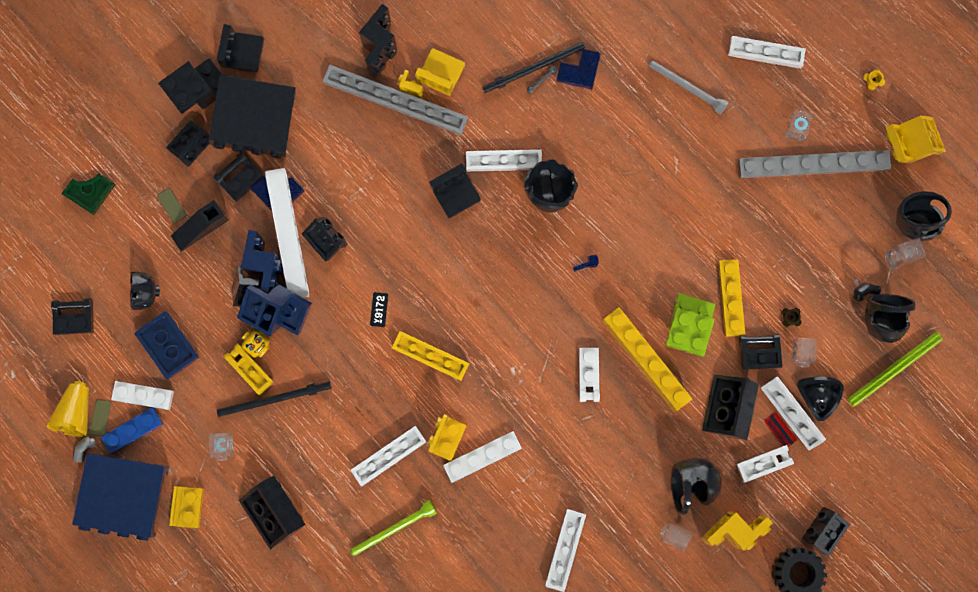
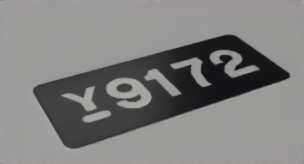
(379, 309)

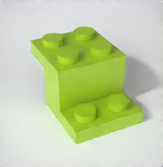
(690, 325)

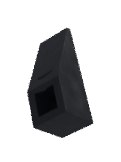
(199, 225)

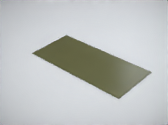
(171, 205)
(100, 417)

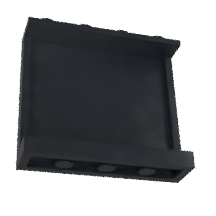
(252, 116)

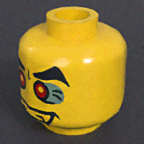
(255, 343)

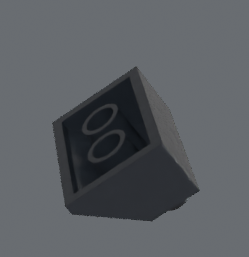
(730, 406)
(272, 511)

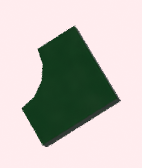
(89, 193)

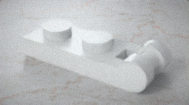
(589, 374)
(764, 464)

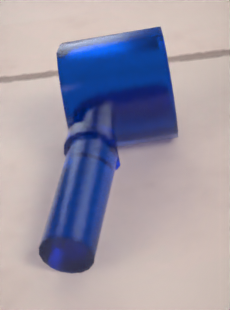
(592, 262)

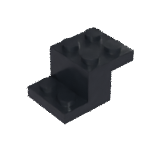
(378, 40)
(192, 85)

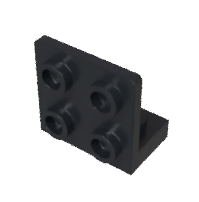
(239, 50)
(454, 191)

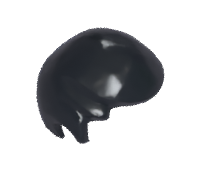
(550, 186)

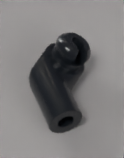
(864, 289)

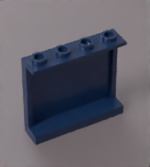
(119, 496)

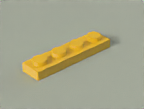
(731, 298)
(430, 356)

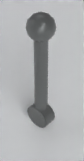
(553, 70)

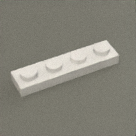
(766, 52)
(502, 160)
(793, 413)
(388, 456)
(482, 457)
(565, 550)

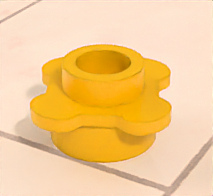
(869, 79)

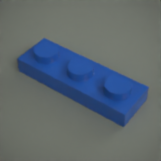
(132, 430)

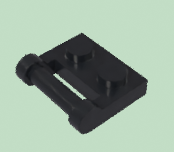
(242, 181)
(72, 323)
(761, 357)

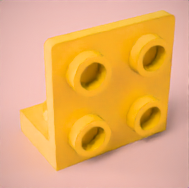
(440, 72)
(446, 438)

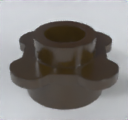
(796, 317)

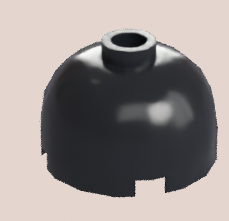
(142, 291)

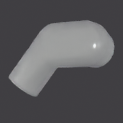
(81, 446)

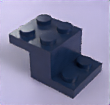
(261, 263)
(274, 310)

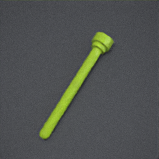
(425, 510)

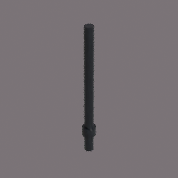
(501, 82)
(310, 390)

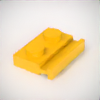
(186, 507)

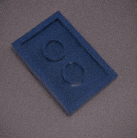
(166, 345)

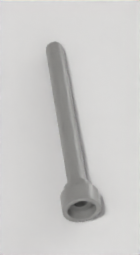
(718, 104)

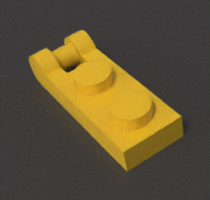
(249, 369)

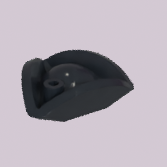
(821, 395)

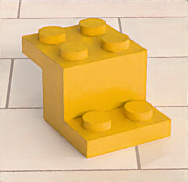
(914, 139)
(737, 531)

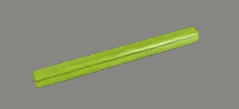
(894, 369)

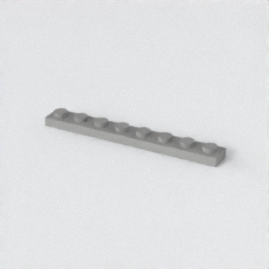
(395, 100)
(814, 164)

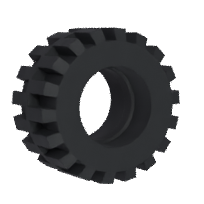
(785, 562)

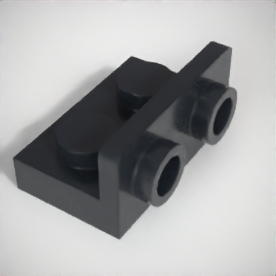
(189, 143)
(324, 238)
(826, 531)

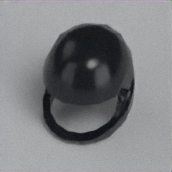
(919, 218)
(888, 316)
(694, 477)

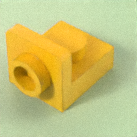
(412, 88)

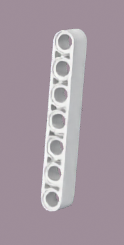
(287, 232)

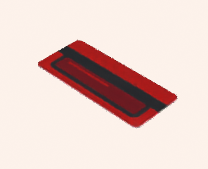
(780, 430)

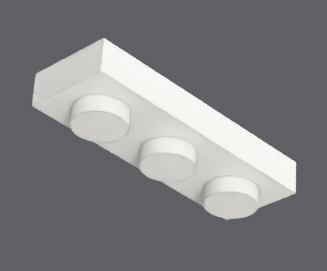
(142, 395)

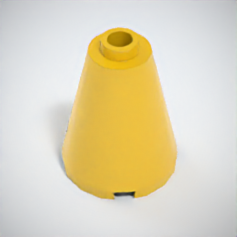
(71, 411)

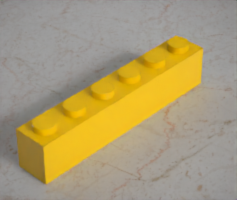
(647, 360)

